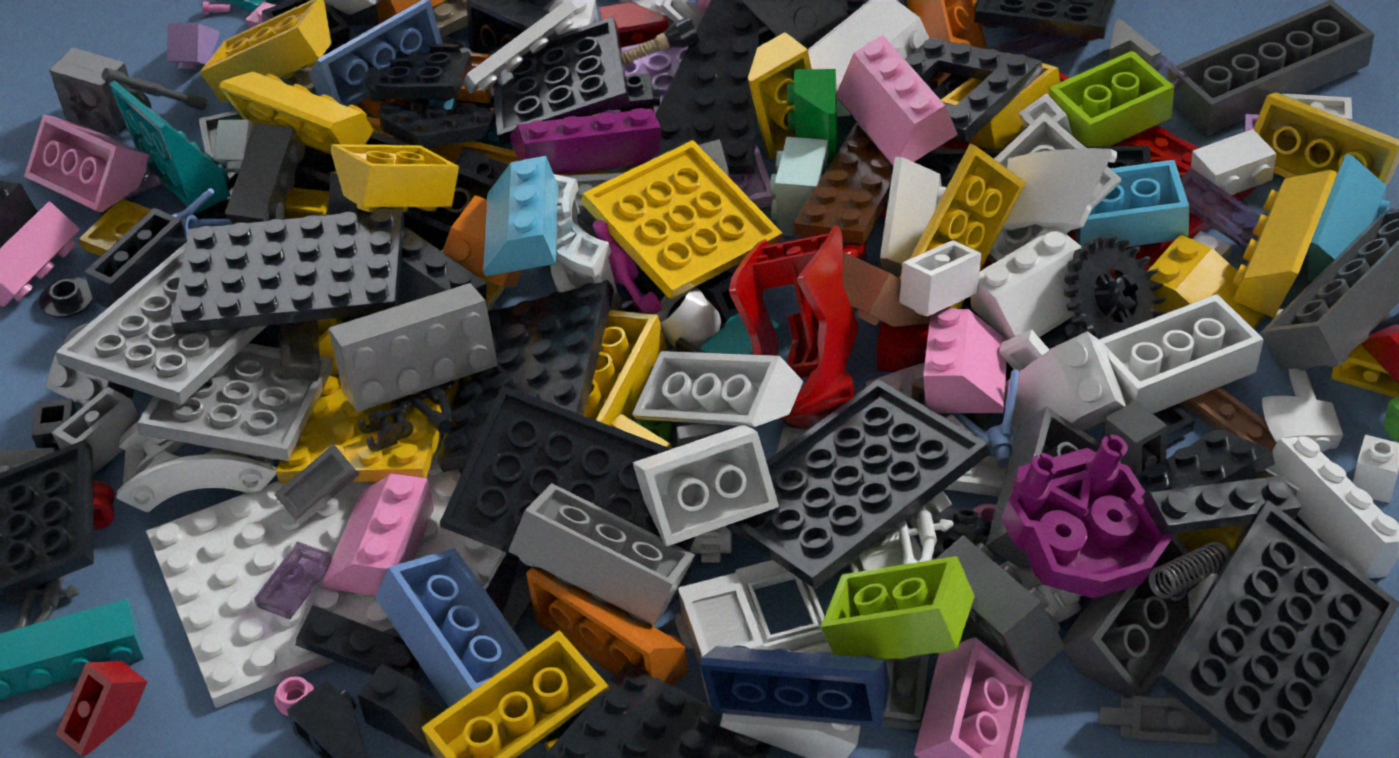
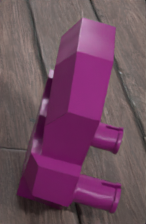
(1096, 510)

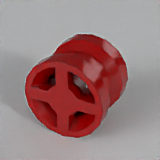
(102, 504)

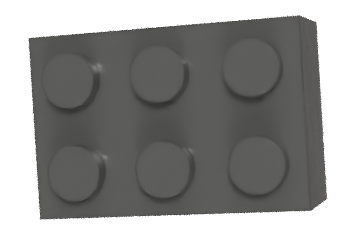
(1006, 612)

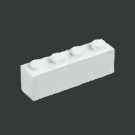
(1338, 509)

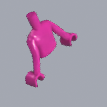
(625, 271)

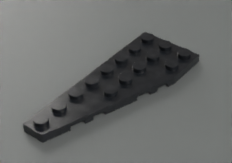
(712, 89)

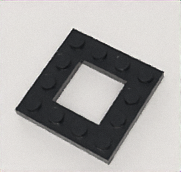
(1002, 73)

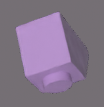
(190, 44)

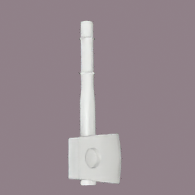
(1302, 413)

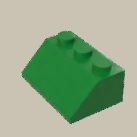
(814, 106)

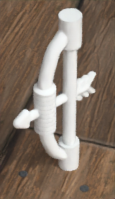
(926, 531)

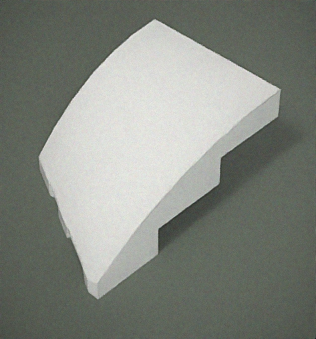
(1057, 187)

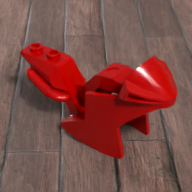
(823, 328)

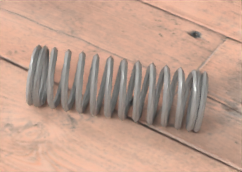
(1206, 561)

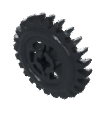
(1111, 296)

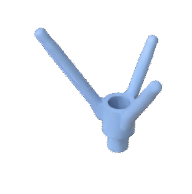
(191, 221)
(998, 436)

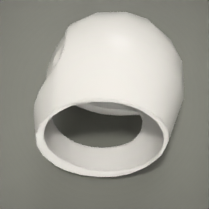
(692, 321)

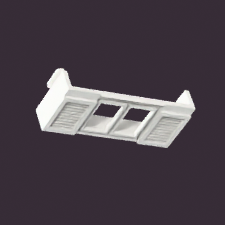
(728, 612)

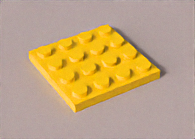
(680, 218)
(337, 423)

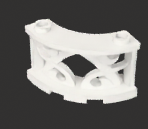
(578, 255)
(157, 474)

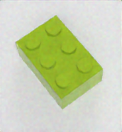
(1114, 100)
(899, 610)

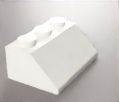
(911, 203)
(1027, 287)
(706, 484)

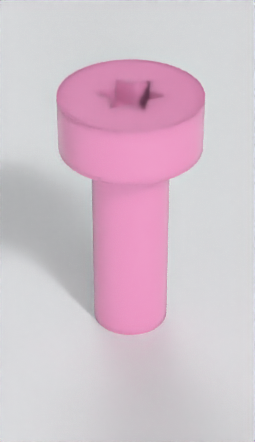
(207, 8)

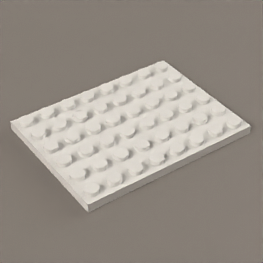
(231, 549)

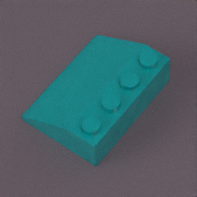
(171, 156)

